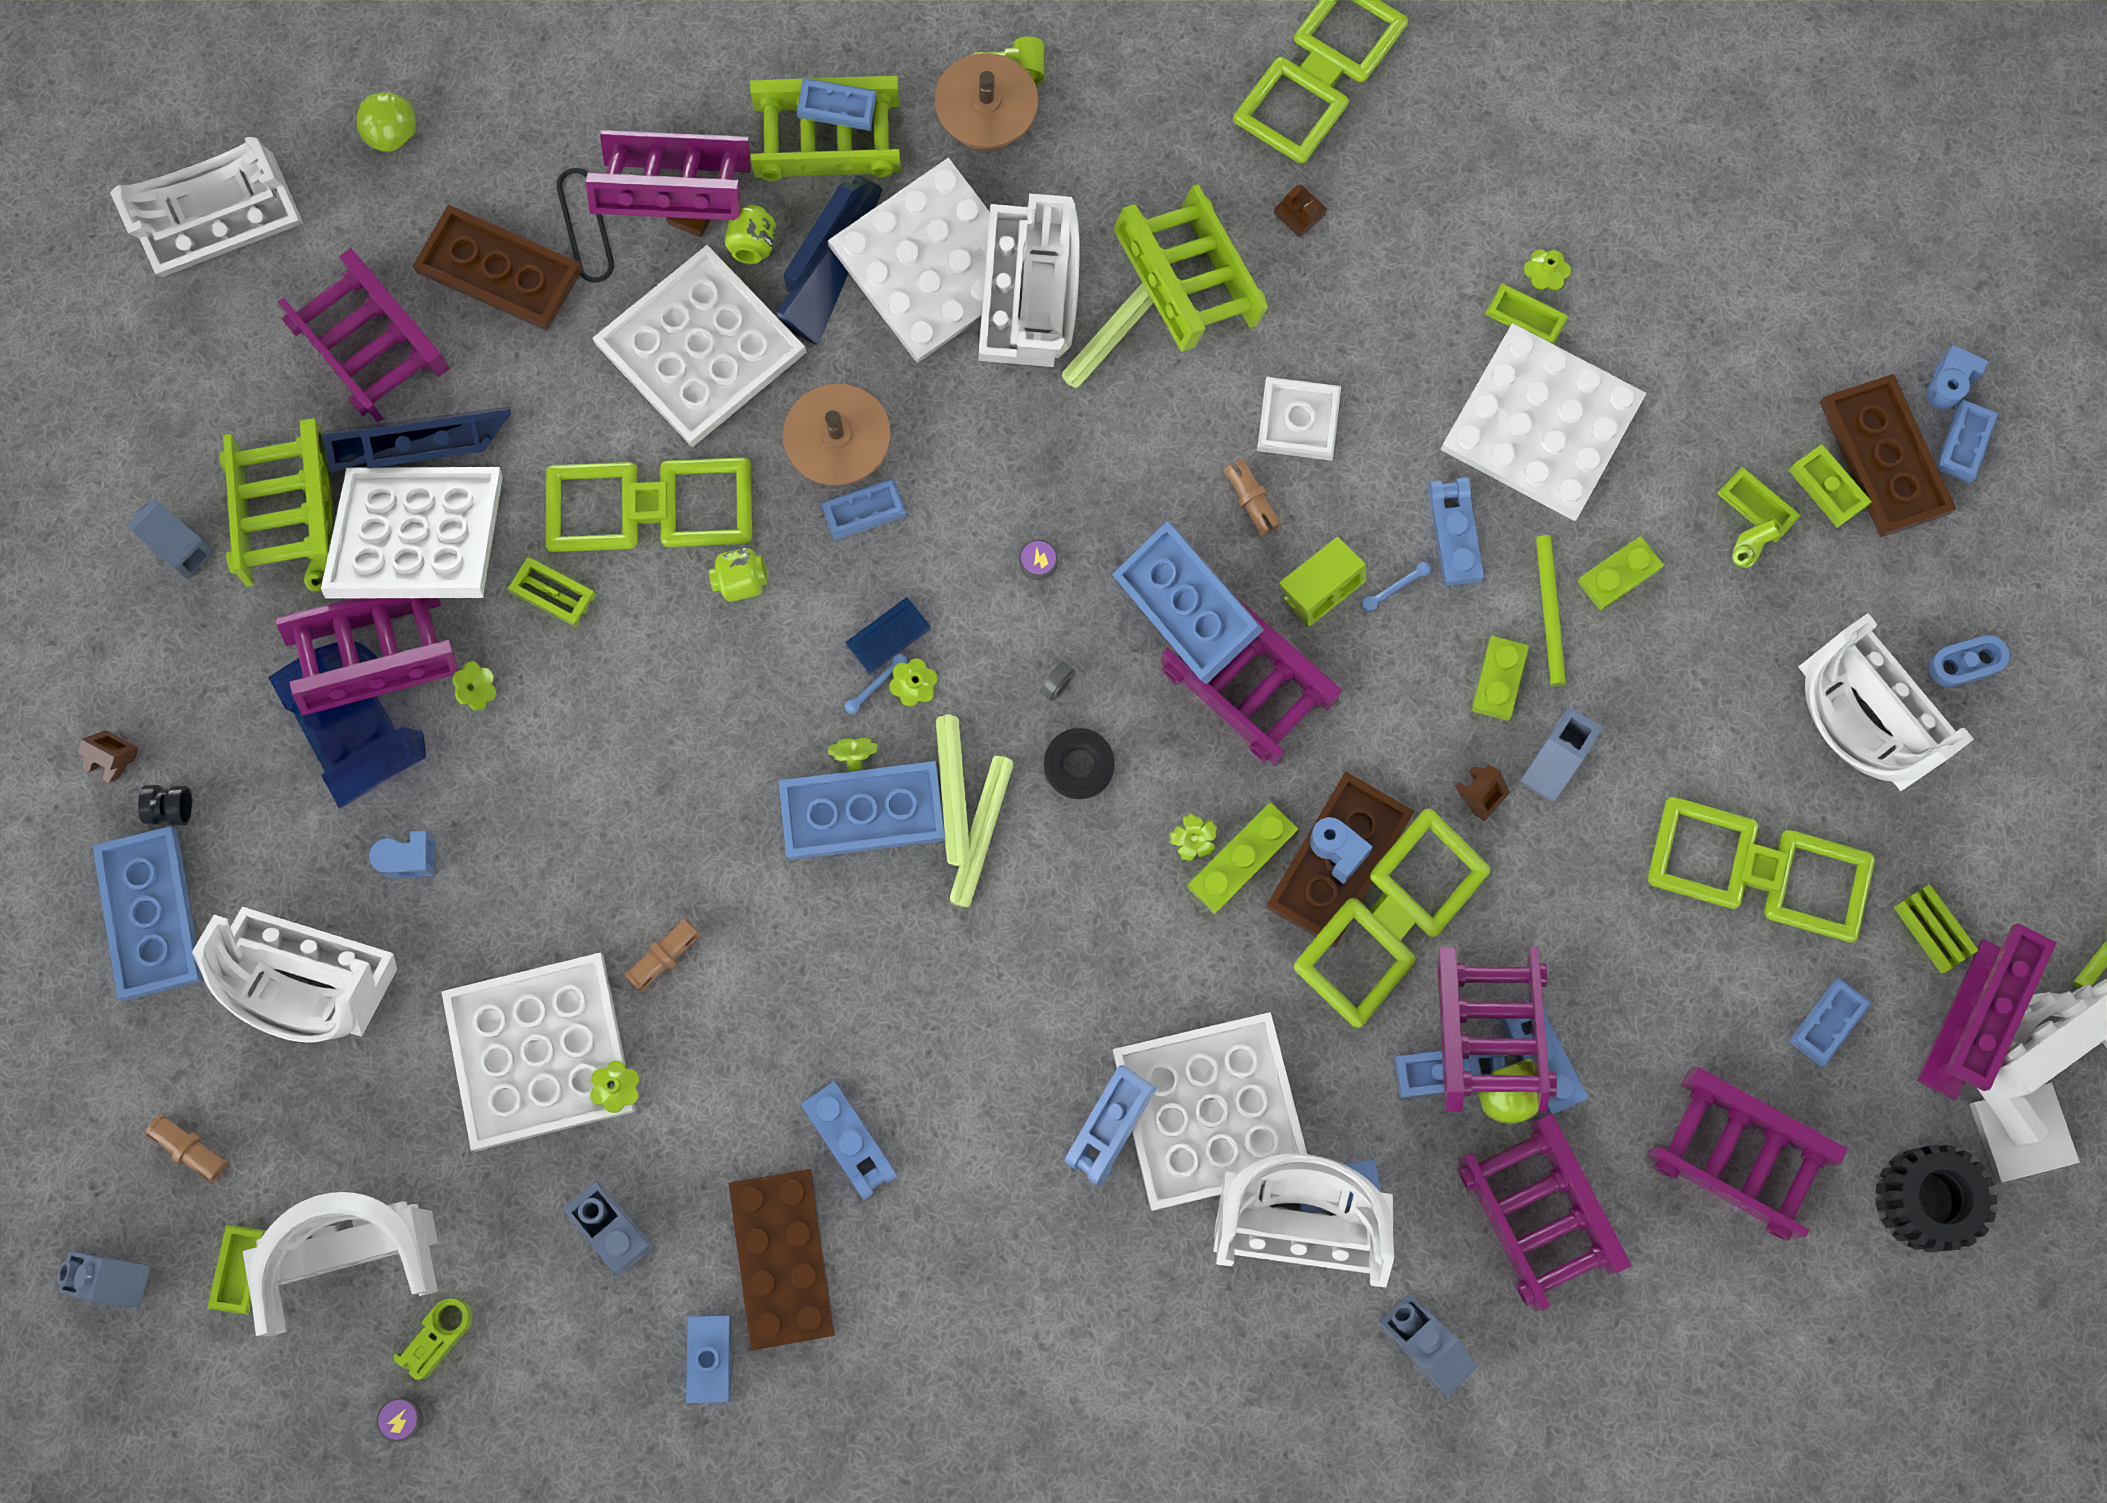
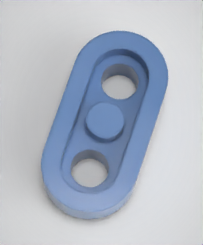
(1966, 661)

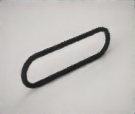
(571, 233)

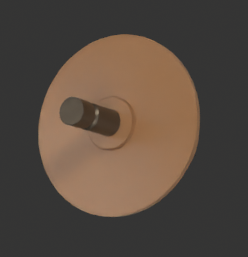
(986, 101)
(836, 434)

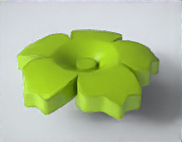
(1194, 837)

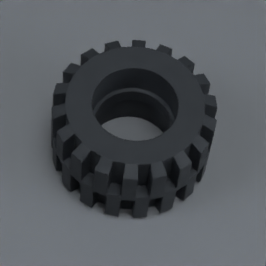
(1969, 1198)

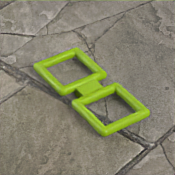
(1318, 75)
(648, 504)
(1762, 869)
(1392, 918)

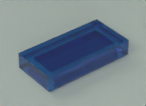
(888, 635)

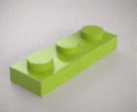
(1242, 858)

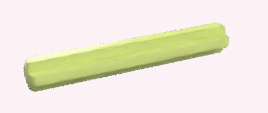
(1108, 337)
(952, 790)
(982, 830)

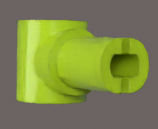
(1029, 54)

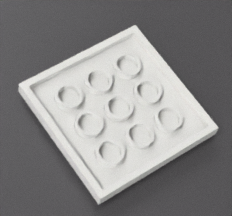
(922, 258)
(699, 345)
(1543, 421)
(413, 533)
(530, 1049)
(1214, 1107)

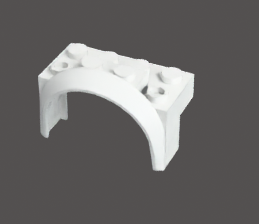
(211, 205)
(1048, 282)
(1917, 727)
(281, 1005)
(2049, 1053)
(376, 1233)
(1344, 1241)

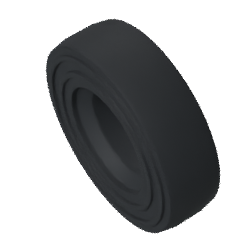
(1084, 740)

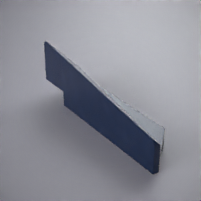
(816, 272)
(413, 439)

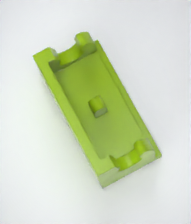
(1323, 581)

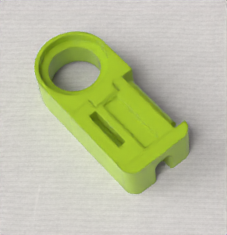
(433, 1340)

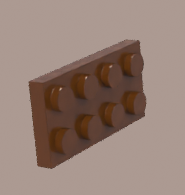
(497, 267)
(1887, 455)
(1308, 890)
(781, 1259)

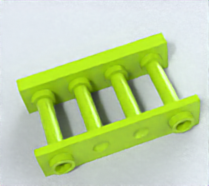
(784, 94)
(1170, 292)
(315, 513)

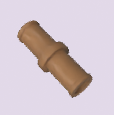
(1252, 497)
(662, 955)
(186, 1148)

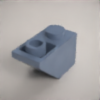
(170, 538)
(1561, 754)
(609, 1229)
(103, 1279)
(1429, 1344)

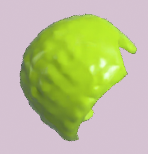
(385, 121)
(1511, 1106)

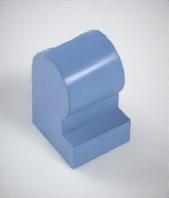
(1953, 377)
(1341, 844)
(405, 859)

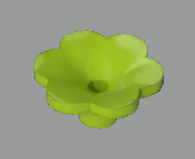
(1547, 270)
(474, 686)
(910, 692)
(853, 751)
(624, 1090)

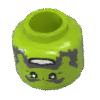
(751, 235)
(739, 574)

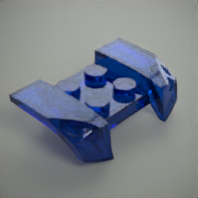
(351, 740)

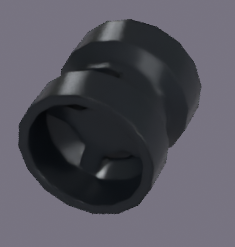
(165, 805)

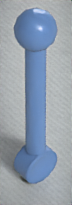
(1370, 603)
(853, 705)

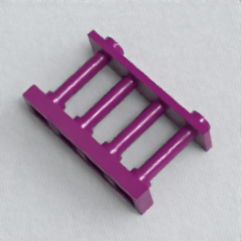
(669, 196)
(377, 304)
(1287, 665)
(370, 678)
(1986, 1012)
(1459, 1046)
(1779, 1132)
(1584, 1214)

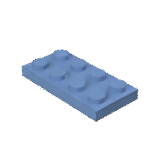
(1187, 602)
(861, 810)
(147, 913)

